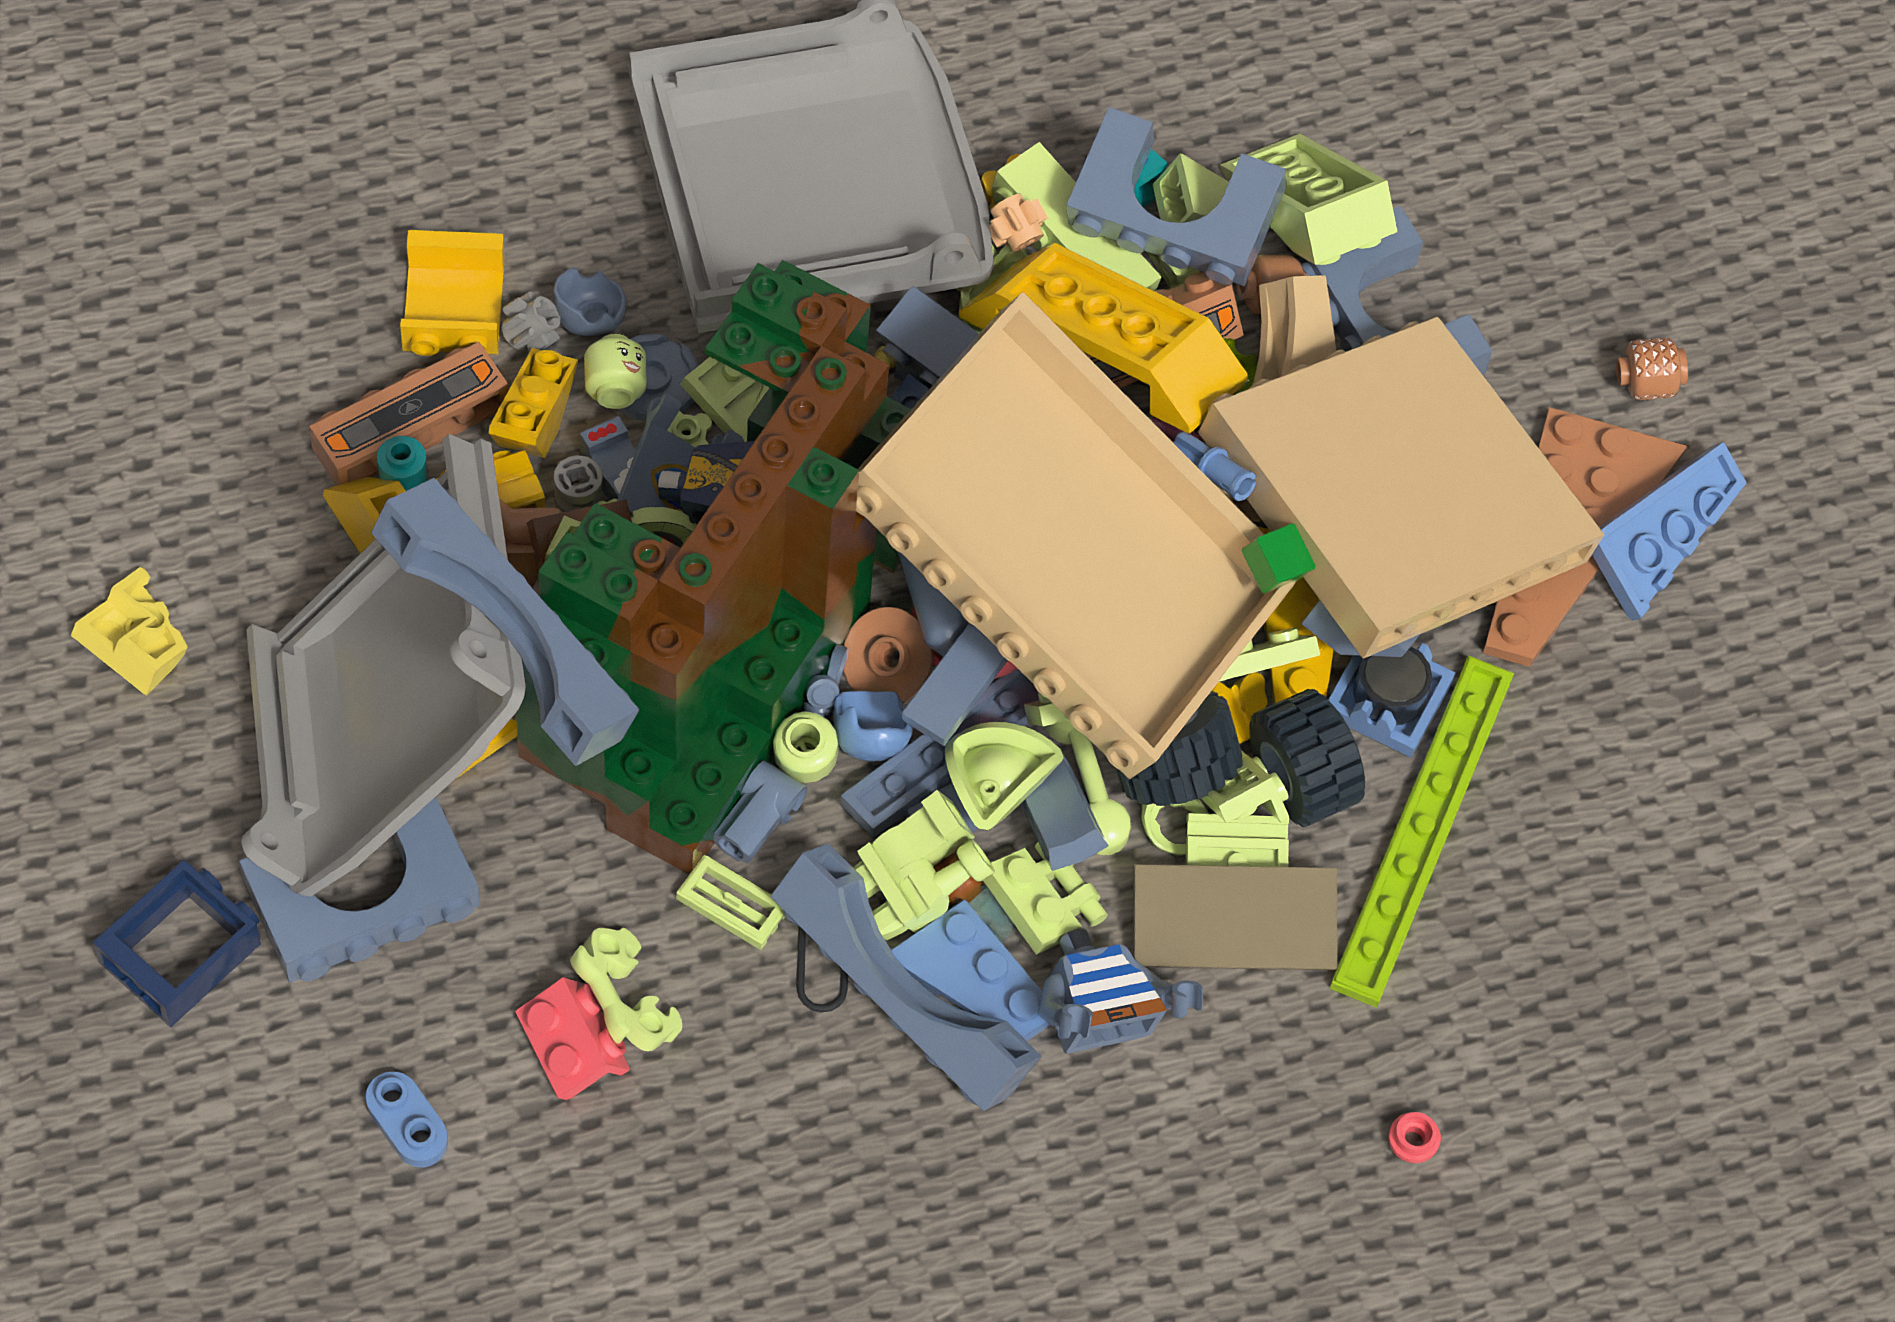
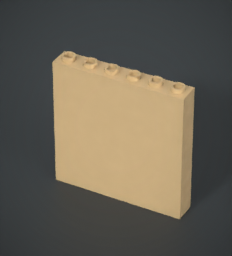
(1402, 484)

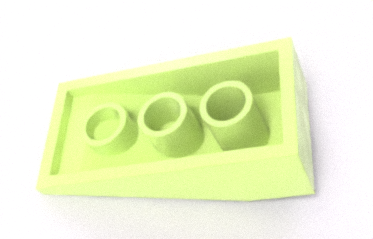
(1326, 201)

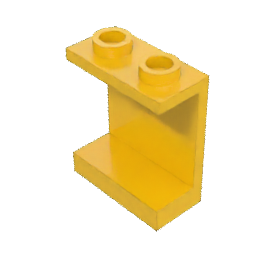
(453, 291)

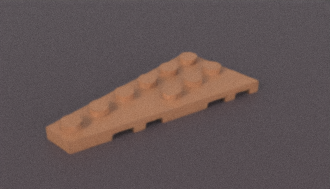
(1606, 473)

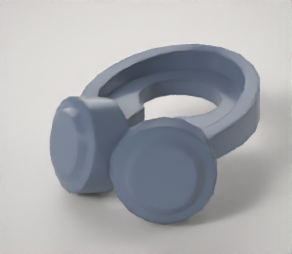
(823, 689)

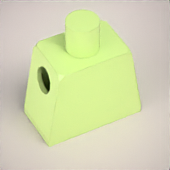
(1187, 191)

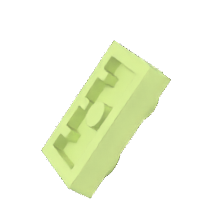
(1247, 791)

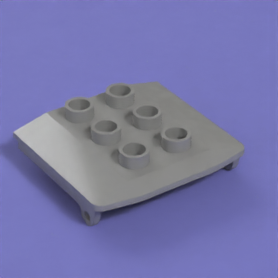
(812, 152)
(375, 699)

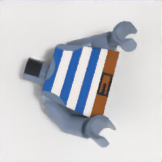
(1108, 995)

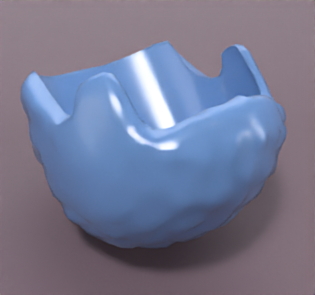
(870, 724)

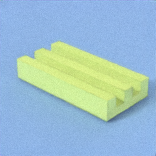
(720, 916)

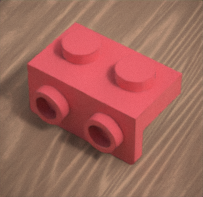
(571, 1037)

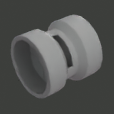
(581, 494)

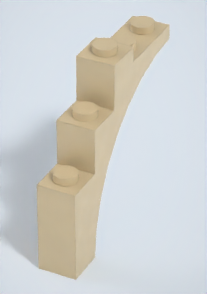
(1293, 333)

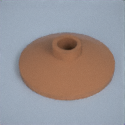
(870, 651)

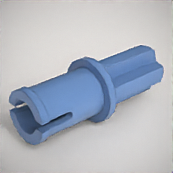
(1217, 466)

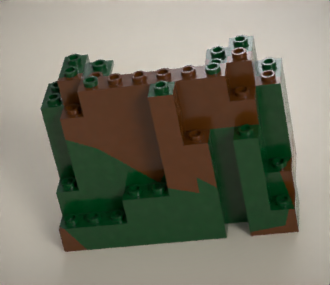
(758, 595)

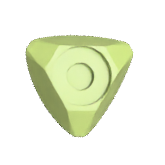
(998, 768)

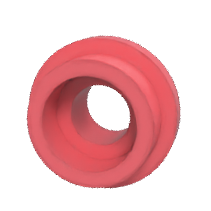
(1420, 1124)

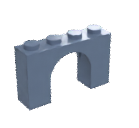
(1219, 243)
(1366, 266)
(316, 936)

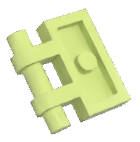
(1035, 905)

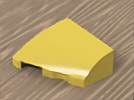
(132, 634)

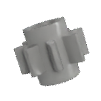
(530, 322)

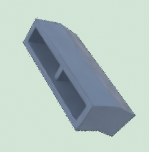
(1063, 819)

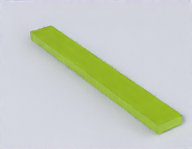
(1421, 832)

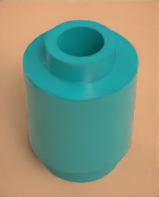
(402, 461)

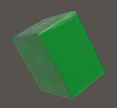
(1278, 558)

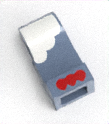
(612, 451)

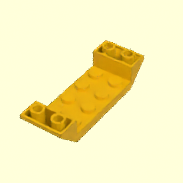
(1124, 327)

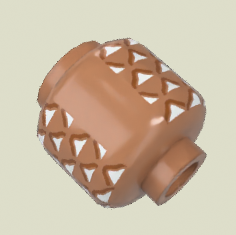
(1652, 368)

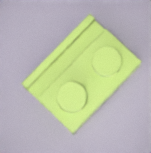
(1241, 842)

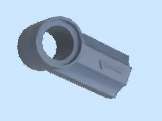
(763, 805)

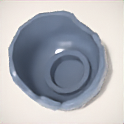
(579, 294)

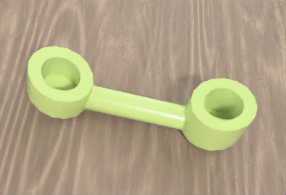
(1109, 813)

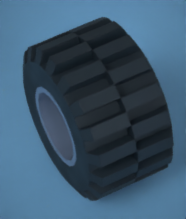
(1311, 754)
(1194, 762)

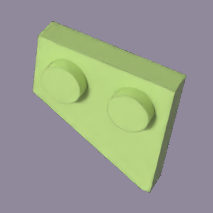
(724, 394)

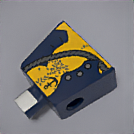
(705, 477)

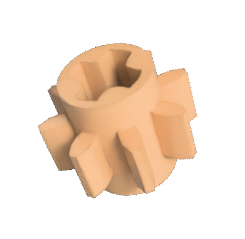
(1017, 222)

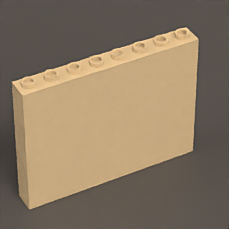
(1070, 534)

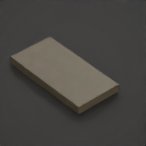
(1235, 917)

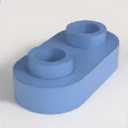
(404, 1117)

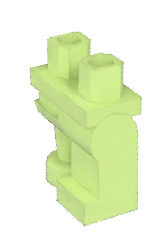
(903, 864)

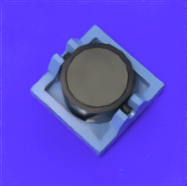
(1392, 696)

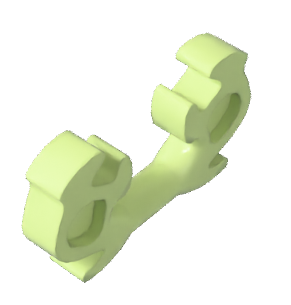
(614, 953)

